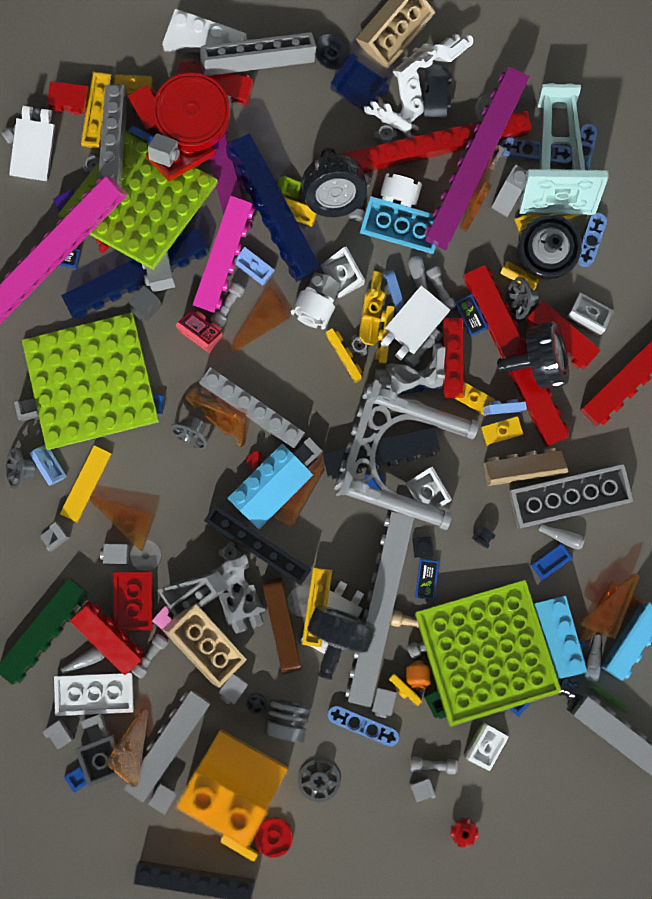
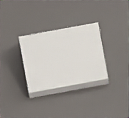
(344, 271)
(590, 314)
(429, 489)
(485, 746)

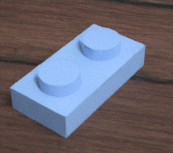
(253, 266)
(511, 406)
(47, 465)

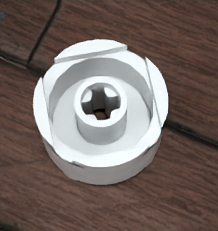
(400, 190)
(313, 308)

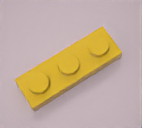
(381, 353)
(345, 355)

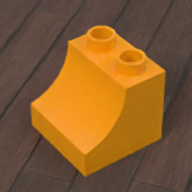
(233, 788)

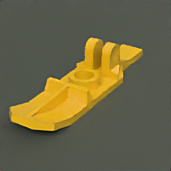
(371, 319)

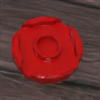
(273, 837)

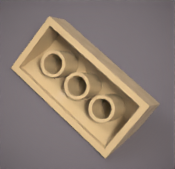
(394, 29)
(524, 468)
(204, 645)

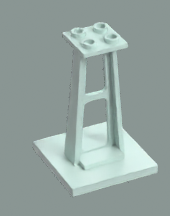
(561, 190)

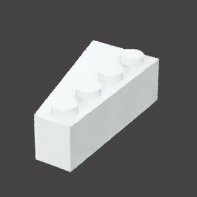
(190, 32)

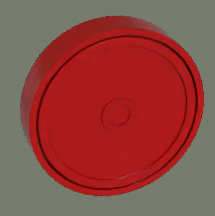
(192, 111)

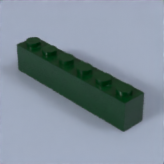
(41, 631)

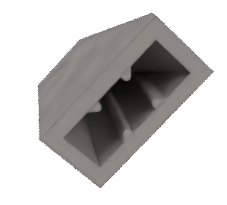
(510, 191)

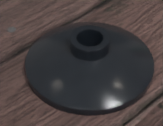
(335, 47)

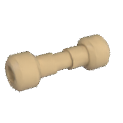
(398, 619)

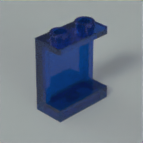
(359, 83)

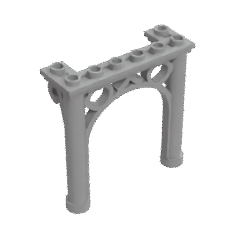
(411, 411)

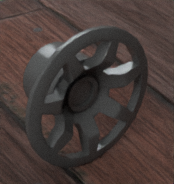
(523, 298)
(192, 430)
(21, 468)
(319, 780)

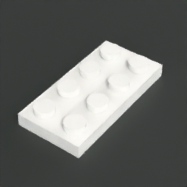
(93, 694)

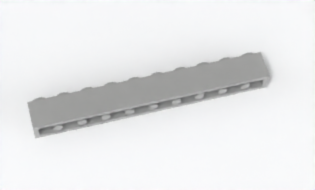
(381, 607)

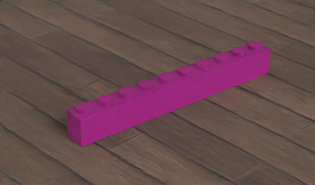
(477, 158)

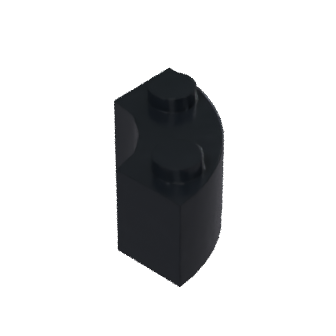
(436, 91)

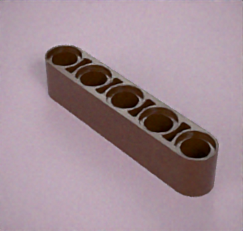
(282, 626)

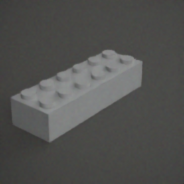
(570, 496)

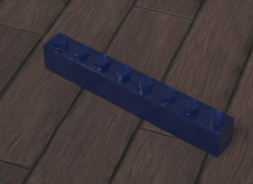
(272, 207)
(130, 276)

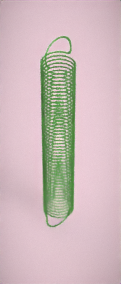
(607, 698)

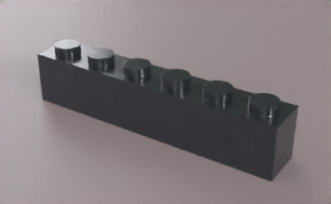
(388, 451)
(257, 545)
(193, 881)

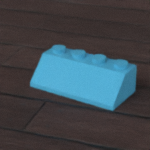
(397, 224)
(270, 486)
(560, 636)
(630, 643)

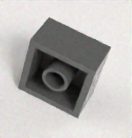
(94, 758)

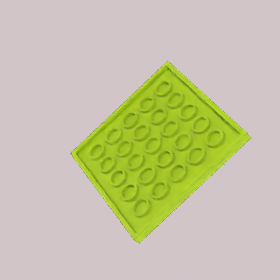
(153, 209)
(90, 381)
(487, 653)

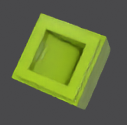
(289, 187)

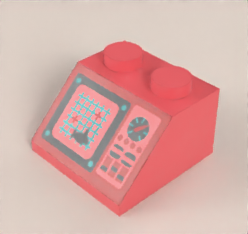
(200, 331)

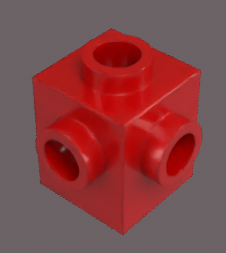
(461, 825)

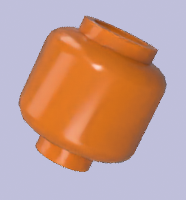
(418, 675)

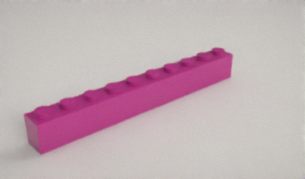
(59, 243)

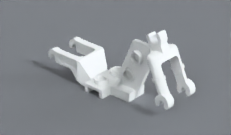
(409, 82)

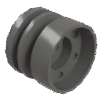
(287, 720)

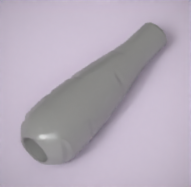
(417, 271)
(566, 537)
(87, 658)
(594, 660)

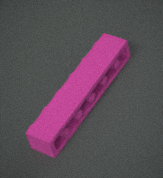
(222, 254)

